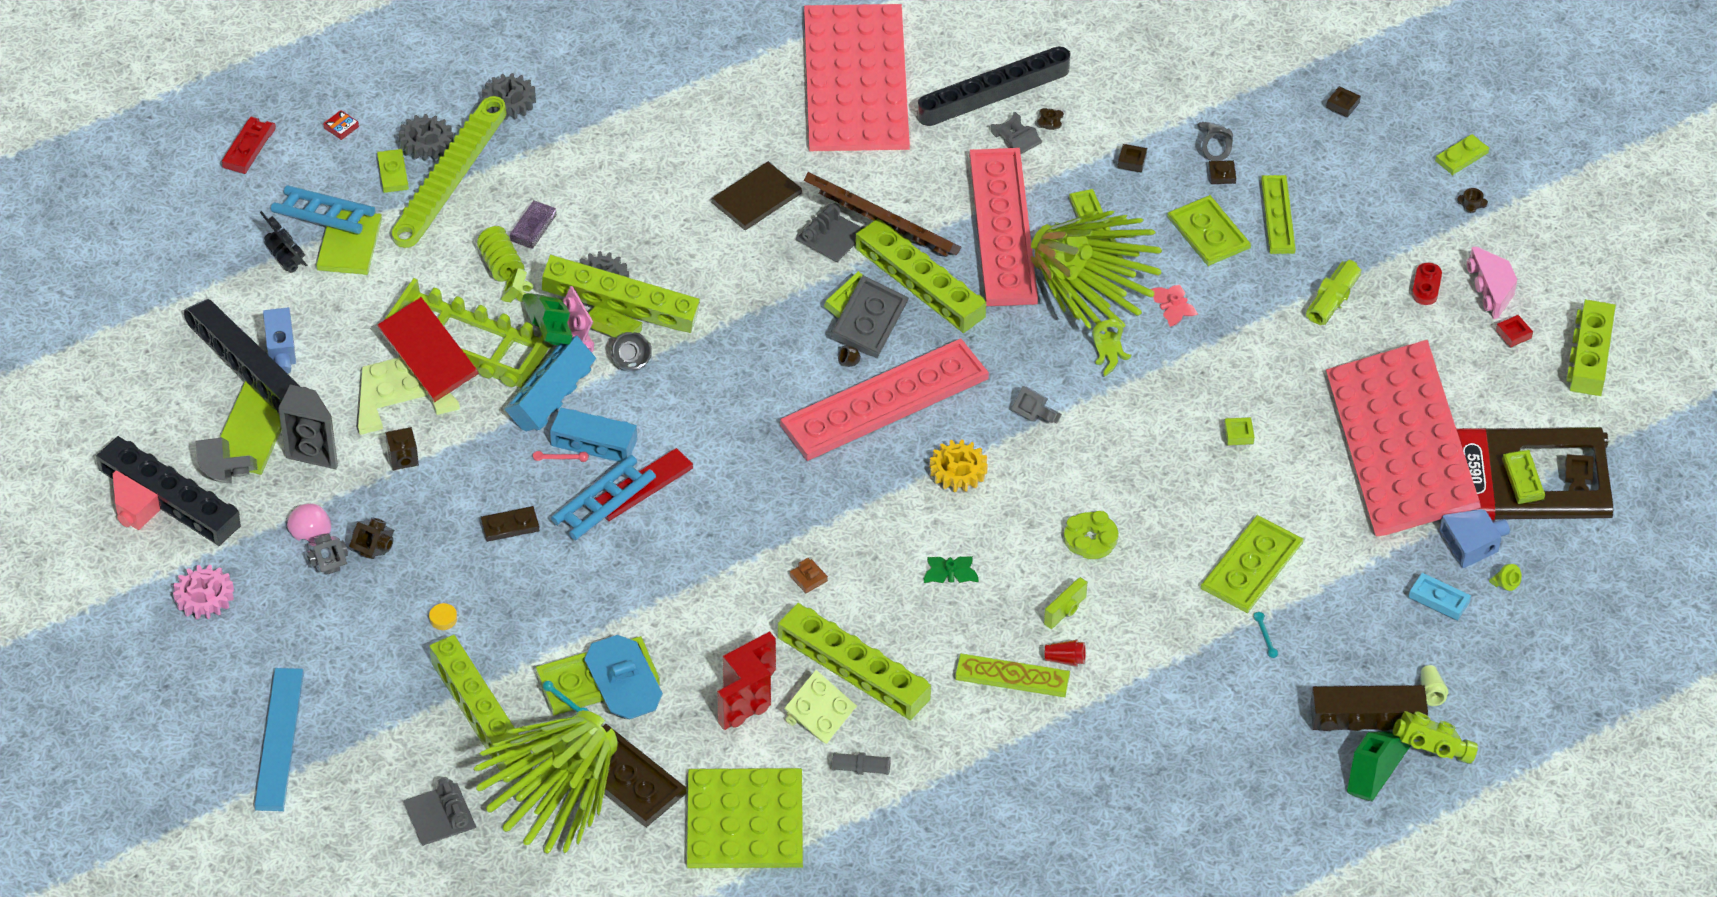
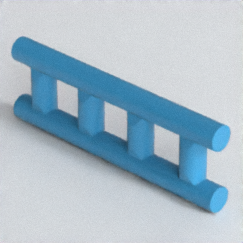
(329, 219)
(601, 511)

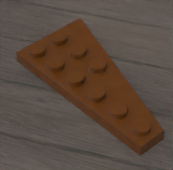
(874, 212)

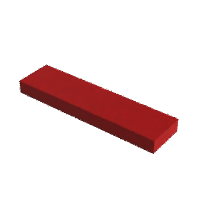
(666, 470)

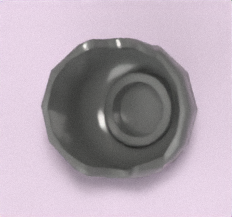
(630, 349)

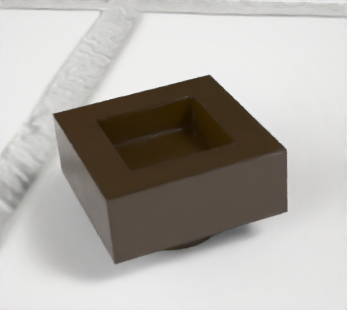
(1343, 101)
(1132, 158)
(1222, 172)

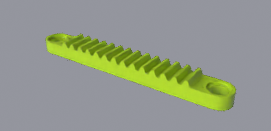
(449, 172)

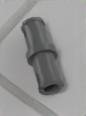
(861, 763)

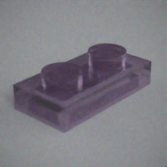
(533, 224)

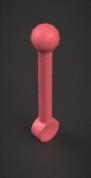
(538, 455)

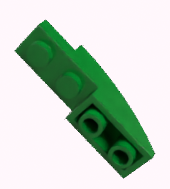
(550, 316)

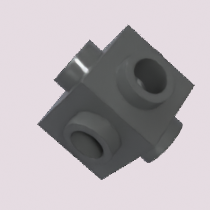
(336, 557)

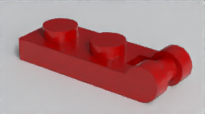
(248, 145)

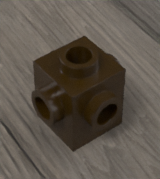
(372, 538)

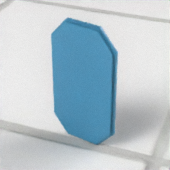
(623, 677)

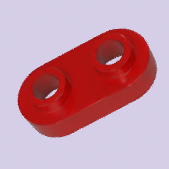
(1427, 278)

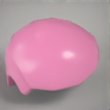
(308, 522)

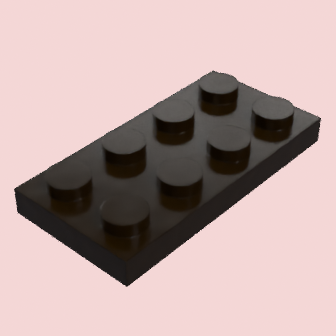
(640, 783)

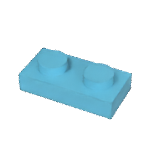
(1440, 596)

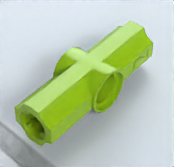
(1333, 292)

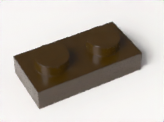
(510, 523)

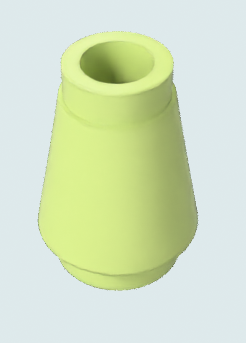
(1434, 686)

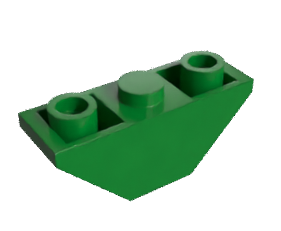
(1374, 763)

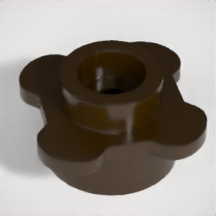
(1050, 118)
(1475, 195)

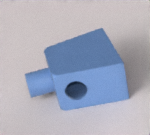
(280, 321)
(1472, 535)

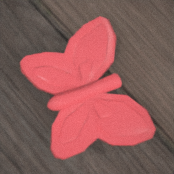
(1174, 303)

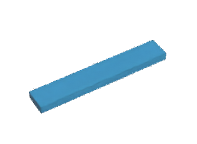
(279, 739)

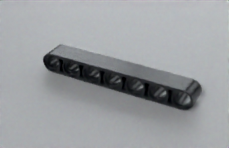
(993, 86)
(239, 351)

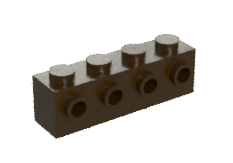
(1364, 706)

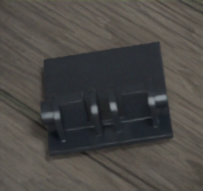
(280, 245)

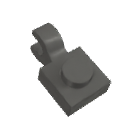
(1032, 405)

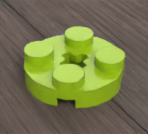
(1094, 522)

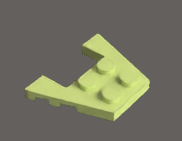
(391, 384)

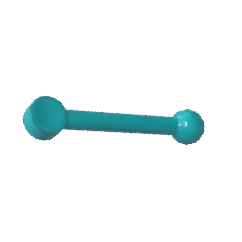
(1259, 617)
(548, 686)

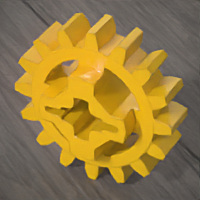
(958, 465)

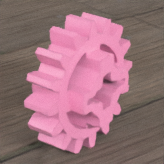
(203, 591)

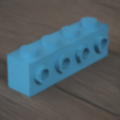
(550, 385)

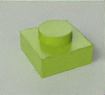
(1239, 431)

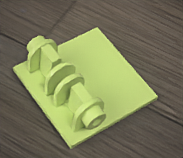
(819, 707)

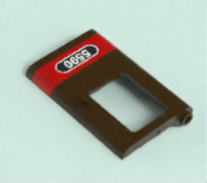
(1484, 456)

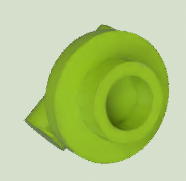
(1508, 577)

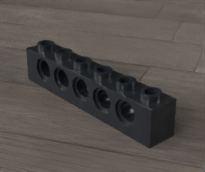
(176, 494)

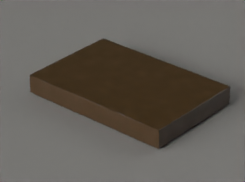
(756, 195)

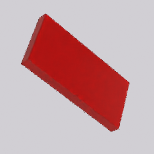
(427, 349)

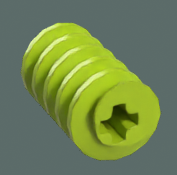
(499, 253)

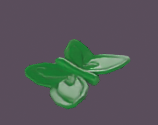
(949, 568)

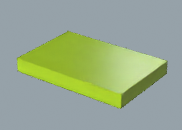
(1209, 230)
(349, 251)

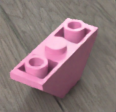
(1494, 279)

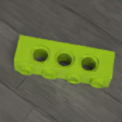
(1592, 347)

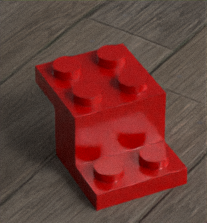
(746, 681)

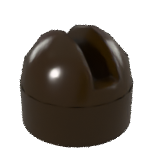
(852, 355)

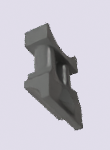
(1023, 137)

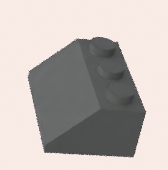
(307, 428)

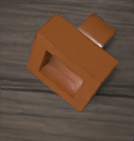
(808, 575)

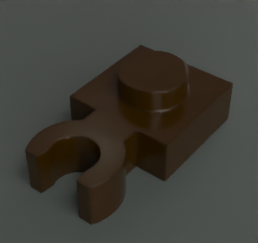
(1579, 471)

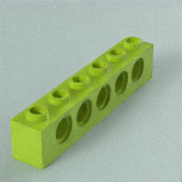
(921, 275)
(621, 294)
(854, 661)
(473, 697)

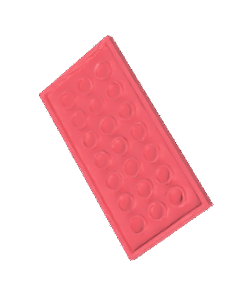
(856, 77)
(1402, 438)

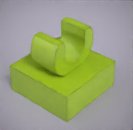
(516, 286)

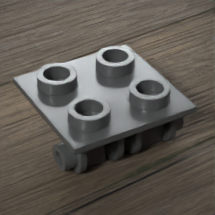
(830, 233)
(439, 812)

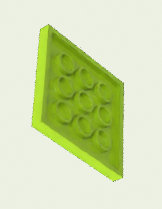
(745, 818)

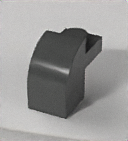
(215, 460)

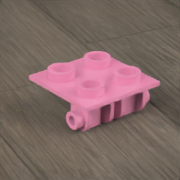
(579, 319)

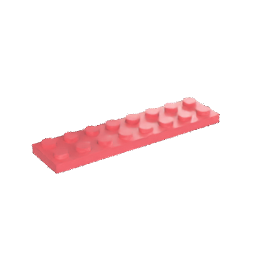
(1003, 227)
(884, 399)

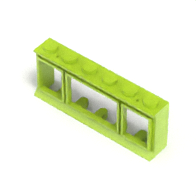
(502, 327)

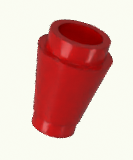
(1066, 652)

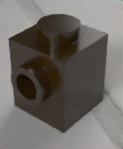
(402, 448)

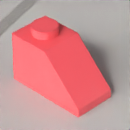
(133, 502)

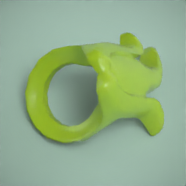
(1109, 344)

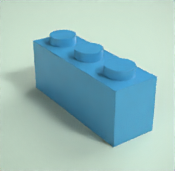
(593, 435)

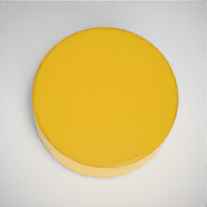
(443, 616)

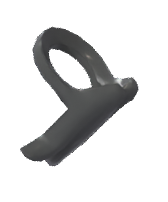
(1216, 129)

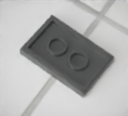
(869, 317)

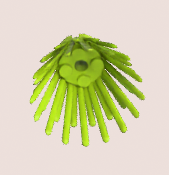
(1070, 254)
(575, 752)

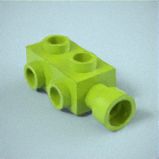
(1434, 736)

